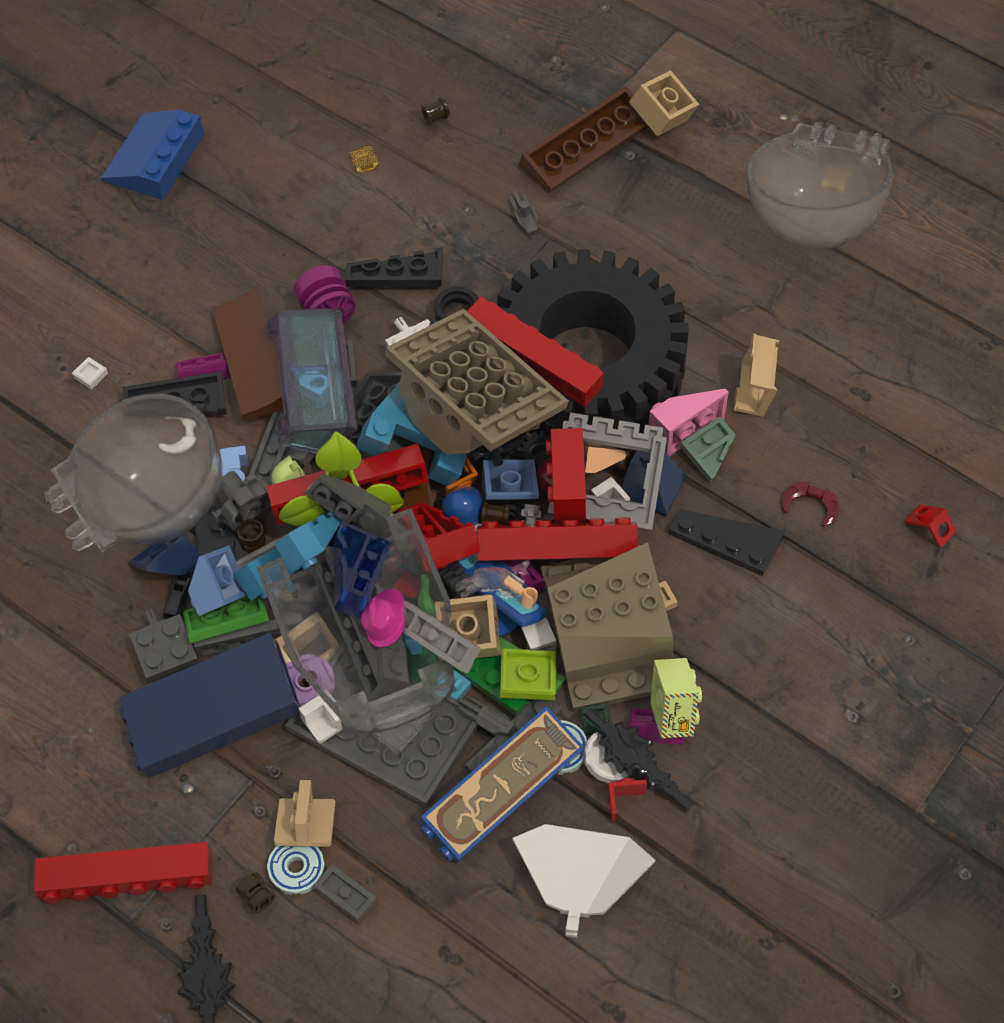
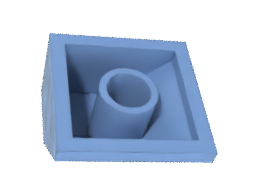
(510, 480)
(215, 581)

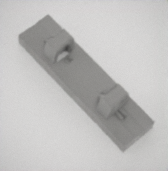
(439, 638)

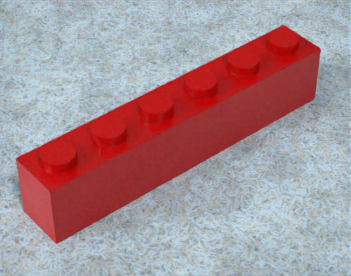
(545, 356)
(396, 468)
(556, 540)
(123, 872)

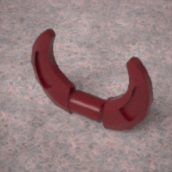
(828, 498)

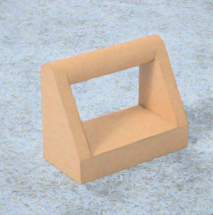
(600, 456)

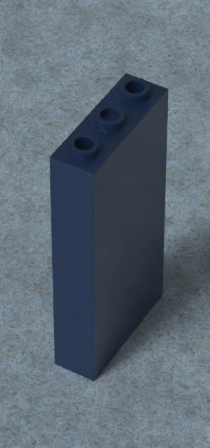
(209, 705)

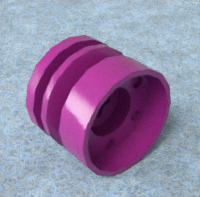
(323, 289)

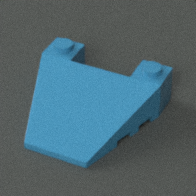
(392, 418)
(297, 549)

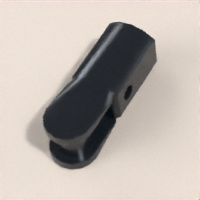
(177, 599)

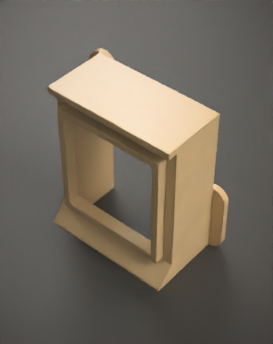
(757, 375)

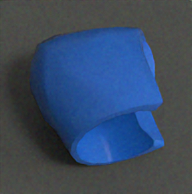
(465, 504)

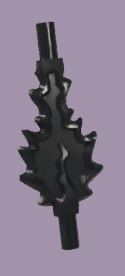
(631, 753)
(206, 978)

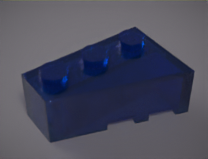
(356, 567)

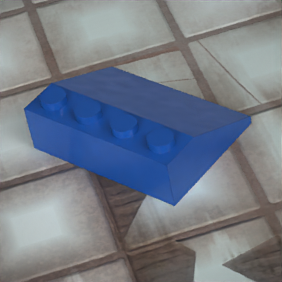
(155, 152)

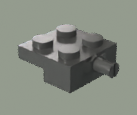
(163, 646)

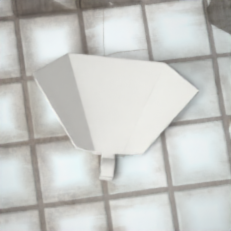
(581, 869)

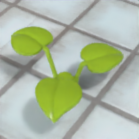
(338, 460)

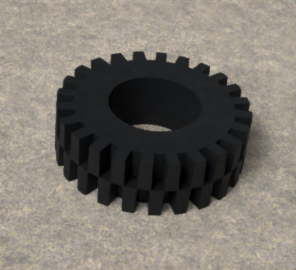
(617, 303)

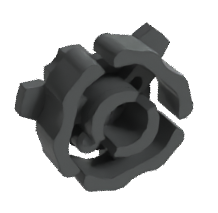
(244, 498)

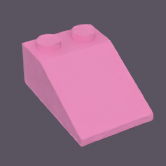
(686, 415)

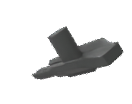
(526, 214)
(487, 717)

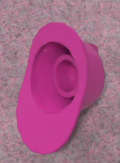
(384, 618)

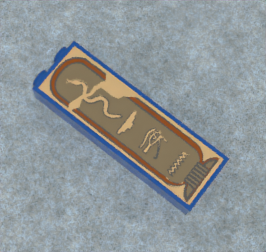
(500, 785)

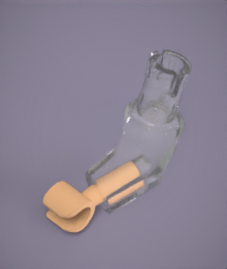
(500, 579)

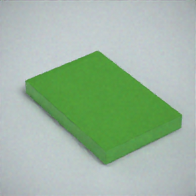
(225, 619)

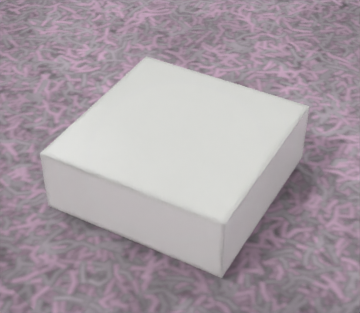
(90, 373)

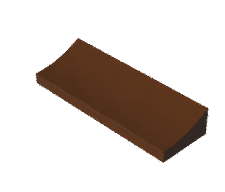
(583, 141)
(249, 355)

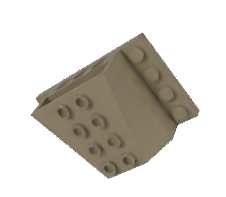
(469, 386)
(608, 625)

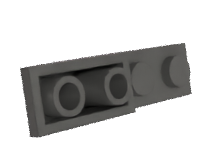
(351, 504)

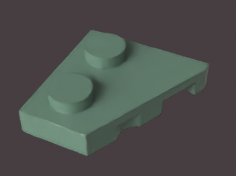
(709, 447)

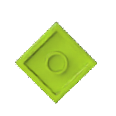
(528, 674)

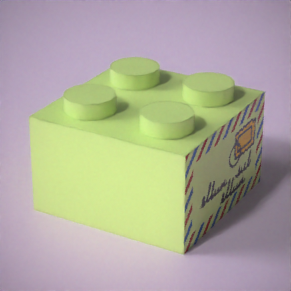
(675, 698)

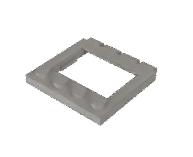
(625, 437)

